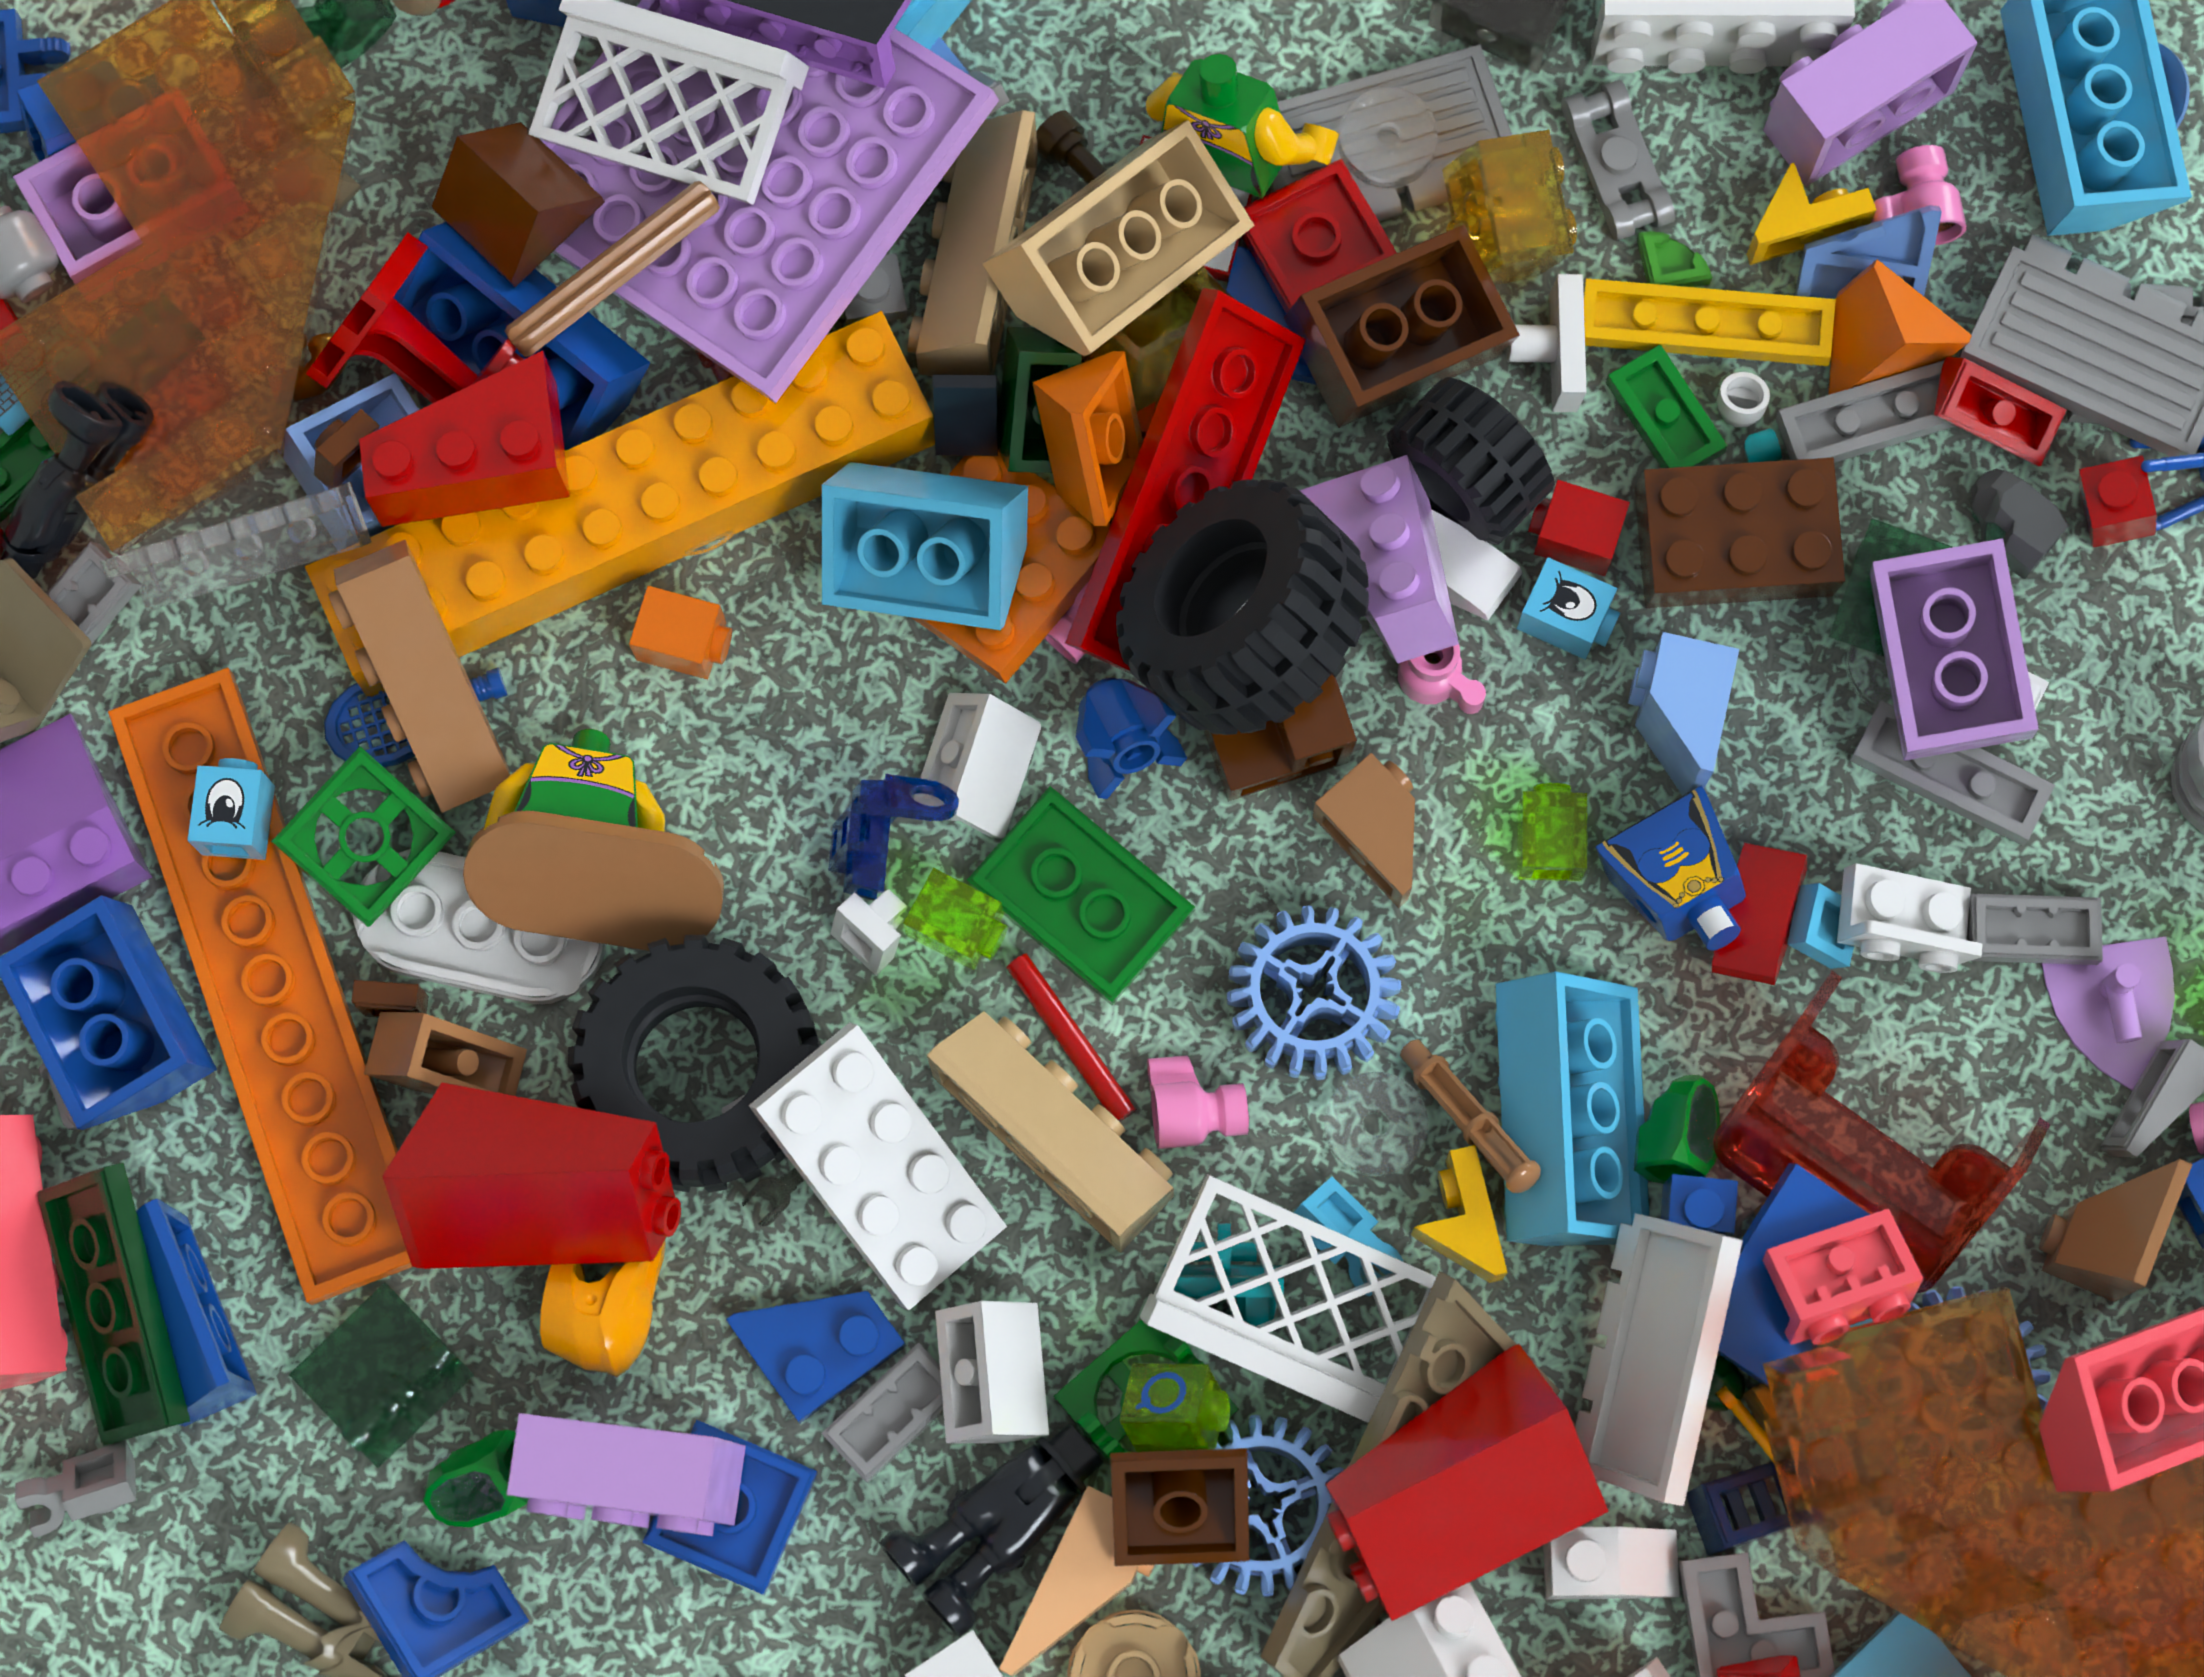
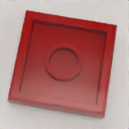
(1314, 233)

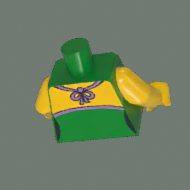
(1238, 123)
(579, 783)

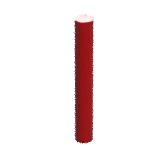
(1070, 1037)

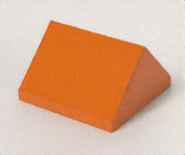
(1090, 433)

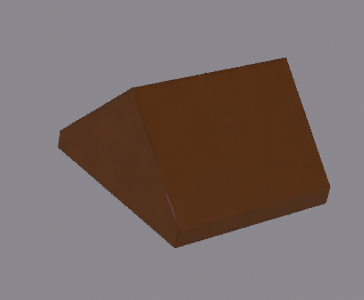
(512, 198)
(1180, 1507)

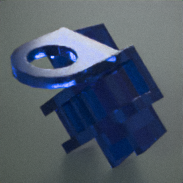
(863, 829)

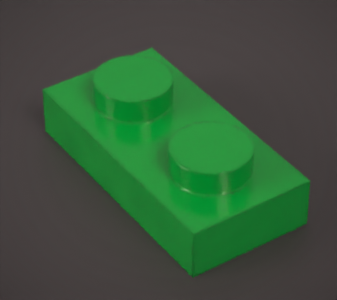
(1665, 411)

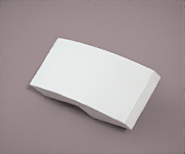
(1473, 569)

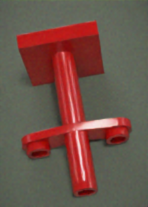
(391, 334)

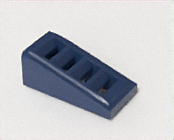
(1712, 1517)

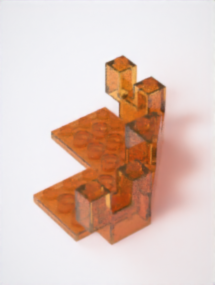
(233, 183)
(1930, 1488)

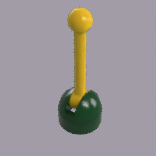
(1726, 1394)

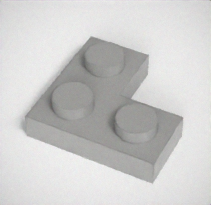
(1727, 1625)

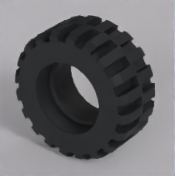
(1288, 638)
(669, 982)

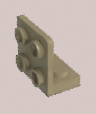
(36, 651)

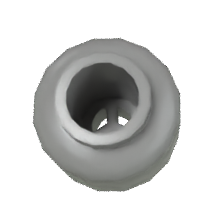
(25, 256)

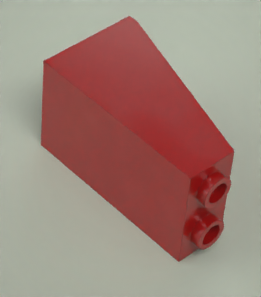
(528, 1184)
(1464, 1488)

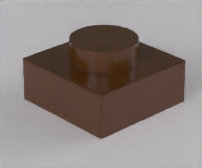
(339, 448)

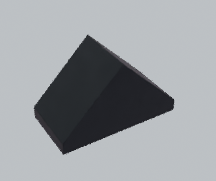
(966, 414)

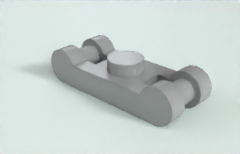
(1617, 160)

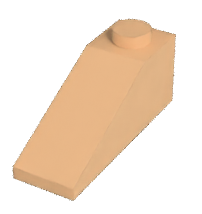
(1075, 1584)

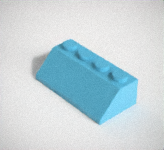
(2095, 111)
(1571, 1106)

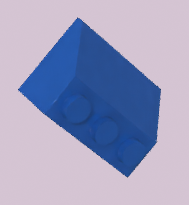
(104, 1014)
(196, 1323)

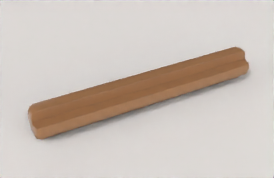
(612, 268)

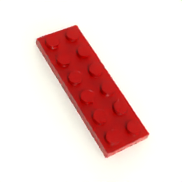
(1200, 438)

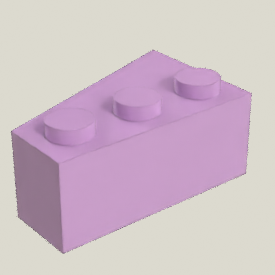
(1397, 539)

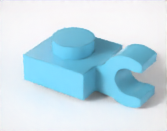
(1339, 1211)

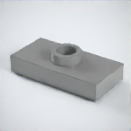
(87, 594)
(2036, 928)
(889, 1414)

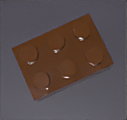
(1401, 325)
(1739, 532)

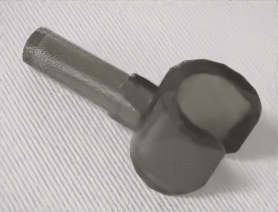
(776, 1191)

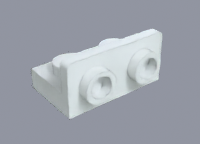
(1906, 917)

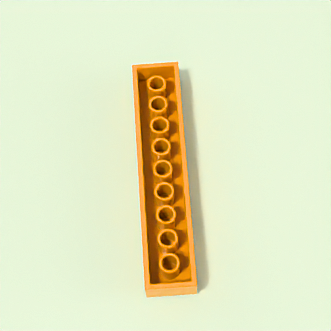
(658, 490)

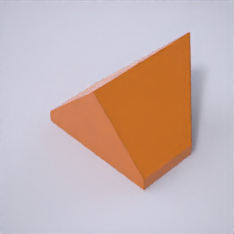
(1887, 330)

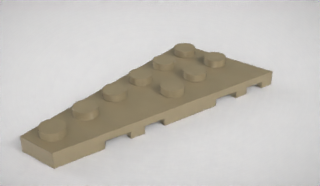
(1325, 1605)

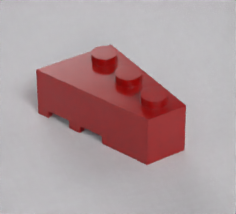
(470, 450)

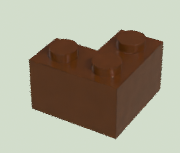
(1300, 746)

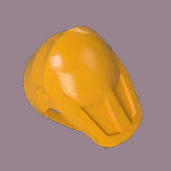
(602, 1321)

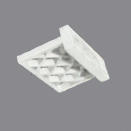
(694, 49)
(1254, 1345)

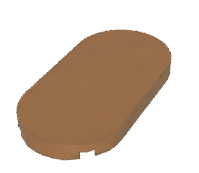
(592, 880)

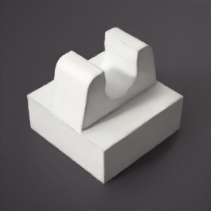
(870, 929)

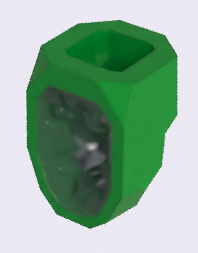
(1679, 1131)
(474, 1483)

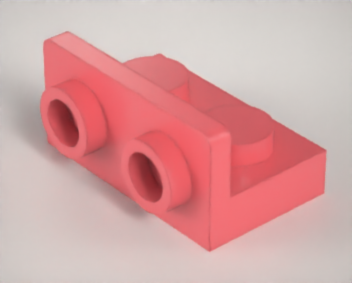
(1843, 1277)

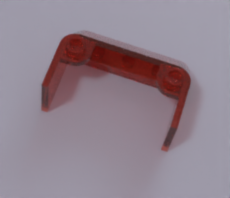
(1793, 1120)

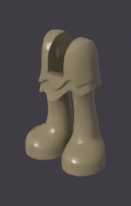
(260, 1611)

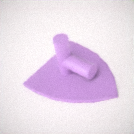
(2116, 1008)

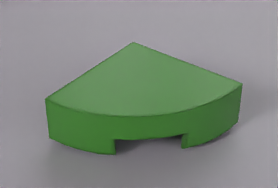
(1671, 262)

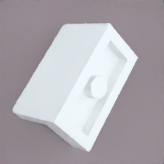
(983, 757)

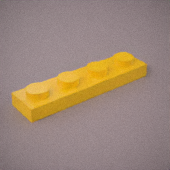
(1709, 322)

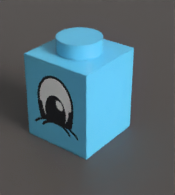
(1569, 609)
(231, 810)

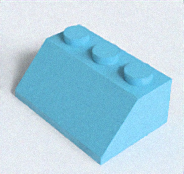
(922, 544)

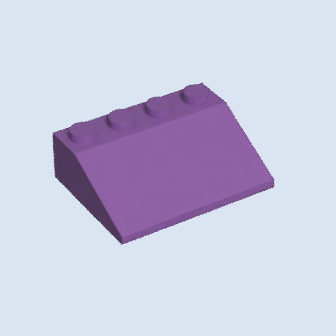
(58, 833)

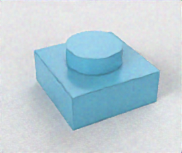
(1816, 926)

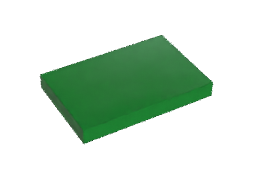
(1081, 895)

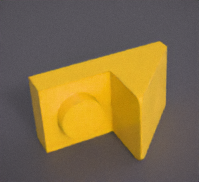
(1794, 222)
(1472, 1235)

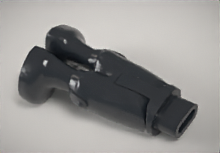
(98, 437)
(1008, 1514)

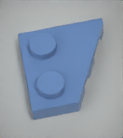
(1899, 242)

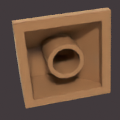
(2116, 1235)

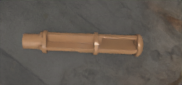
(1477, 1124)

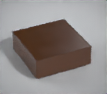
(378, 997)

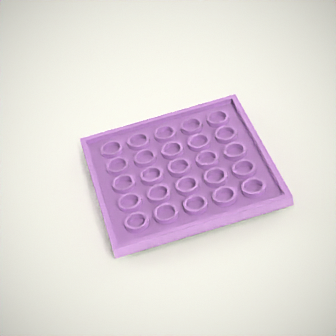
(838, 190)

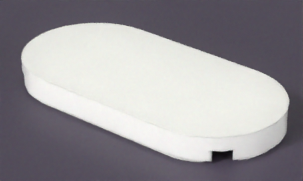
(445, 939)

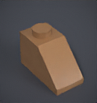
(1374, 823)
(425, 1051)

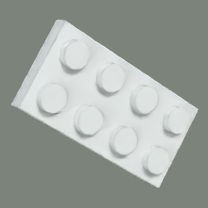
(1715, 33)
(878, 1166)

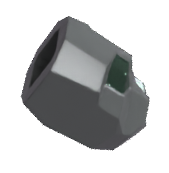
(2018, 514)

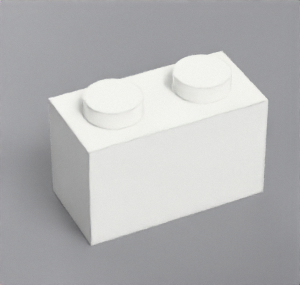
(991, 1372)

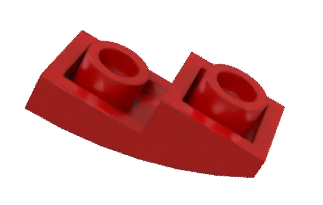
(1765, 914)

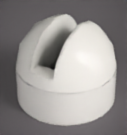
(1743, 399)

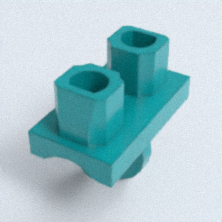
(1197, 1281)

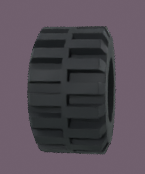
(1472, 459)

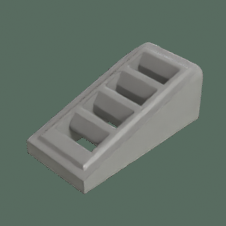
(2160, 1096)

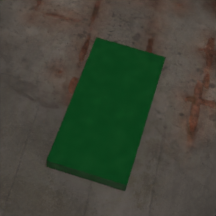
(113, 1305)

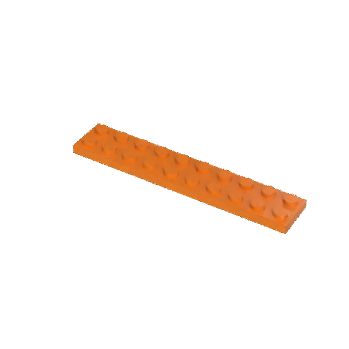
(270, 998)

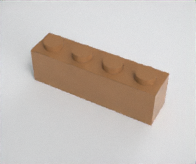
(421, 675)

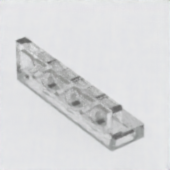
(244, 547)

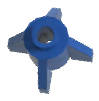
(1124, 732)

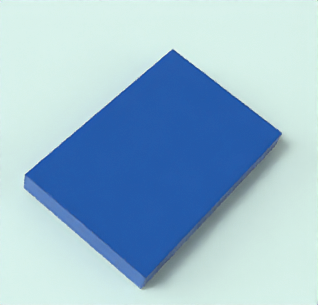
(1755, 1311)

